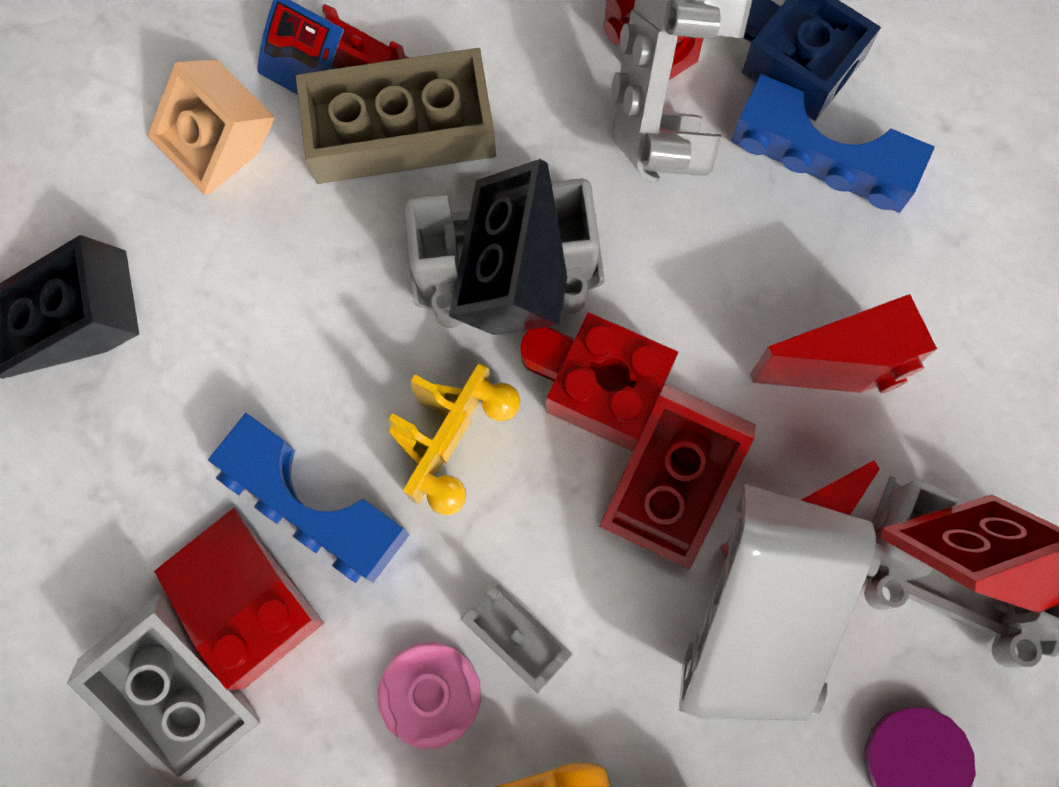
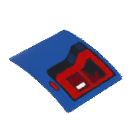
(296, 43)

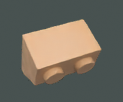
(208, 123)

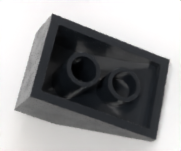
(511, 254)
(66, 307)

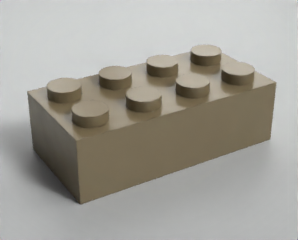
(395, 116)

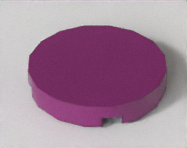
(919, 751)

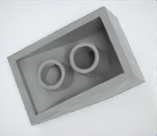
(162, 694)

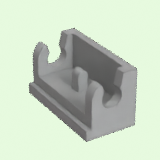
(516, 637)

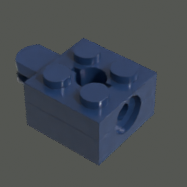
(818, 31)

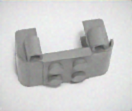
(641, 129)
(438, 238)
(910, 578)

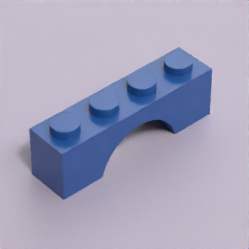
(879, 170)
(262, 463)

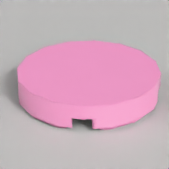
(429, 695)

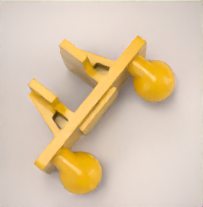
(447, 493)

